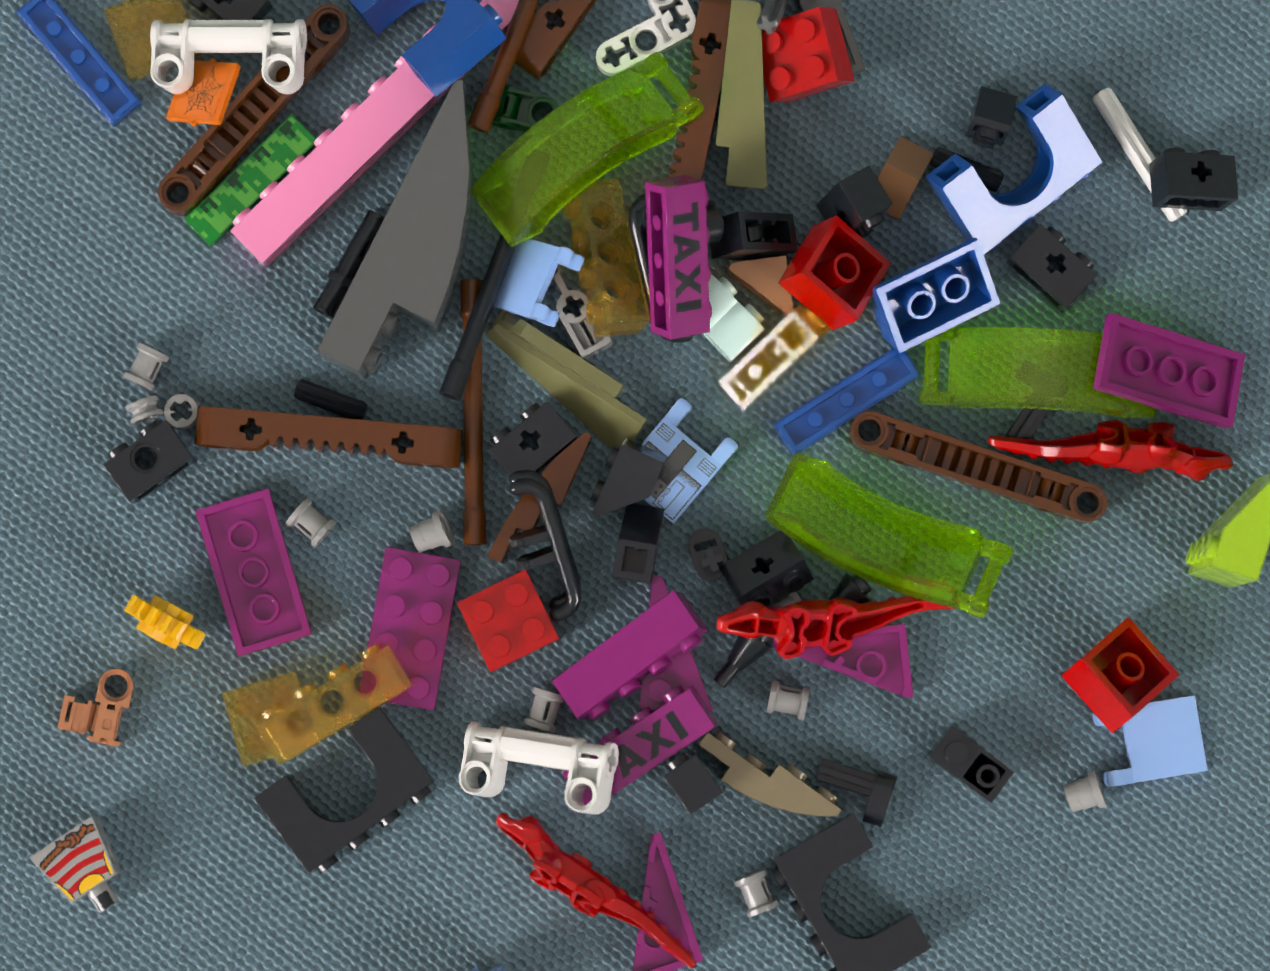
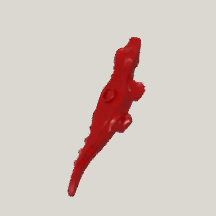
(1123, 448)
(818, 621)
(584, 886)

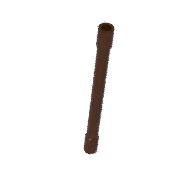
(489, 98)
(474, 513)

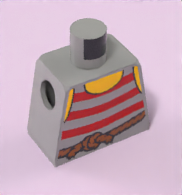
(81, 864)

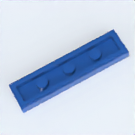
(80, 59)
(846, 400)

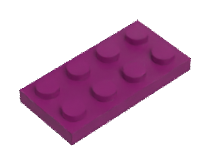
(1169, 371)
(253, 572)
(414, 619)

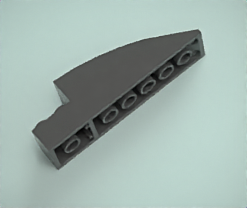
(416, 249)

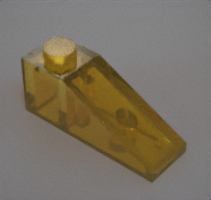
(774, 356)

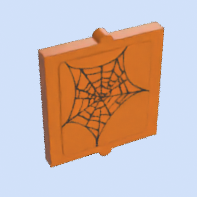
(207, 96)

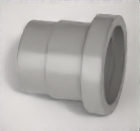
(432, 532)
(1085, 793)

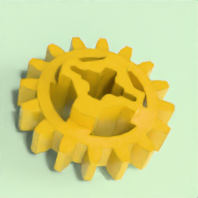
(165, 622)

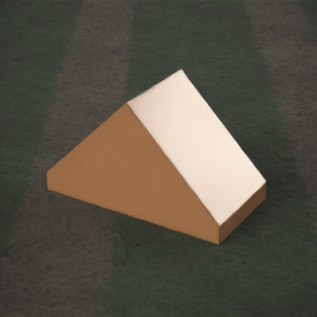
(903, 174)
(762, 279)

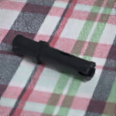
(346, 269)

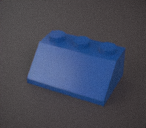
(934, 296)

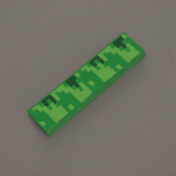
(246, 183)

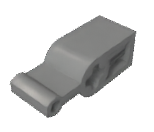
(574, 325)

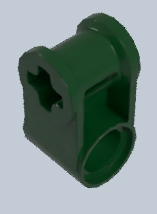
(520, 108)

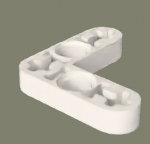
(659, 26)

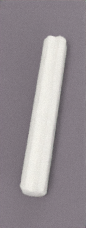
(1130, 140)

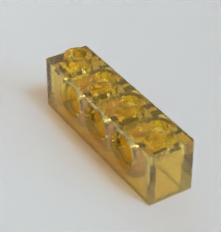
(608, 315)
(288, 744)

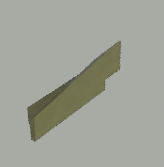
(742, 99)
(569, 379)

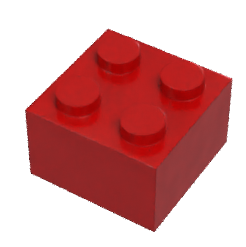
(805, 56)
(834, 272)
(508, 621)
(1120, 675)

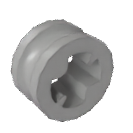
(181, 399)
(144, 410)

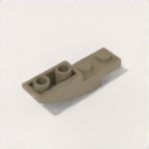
(781, 789)

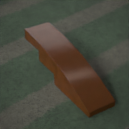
(527, 513)

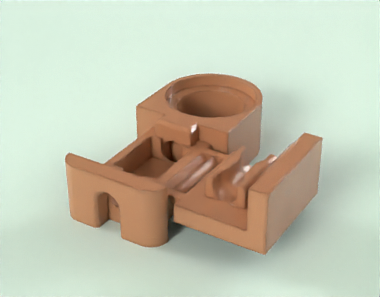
(96, 717)

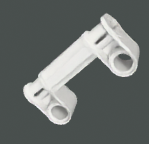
(278, 42)
(539, 750)

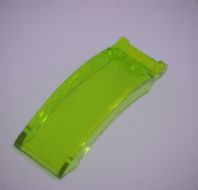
(581, 145)
(1022, 371)
(883, 539)

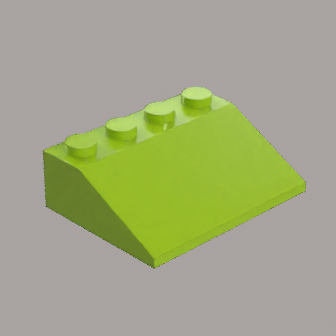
(1237, 541)

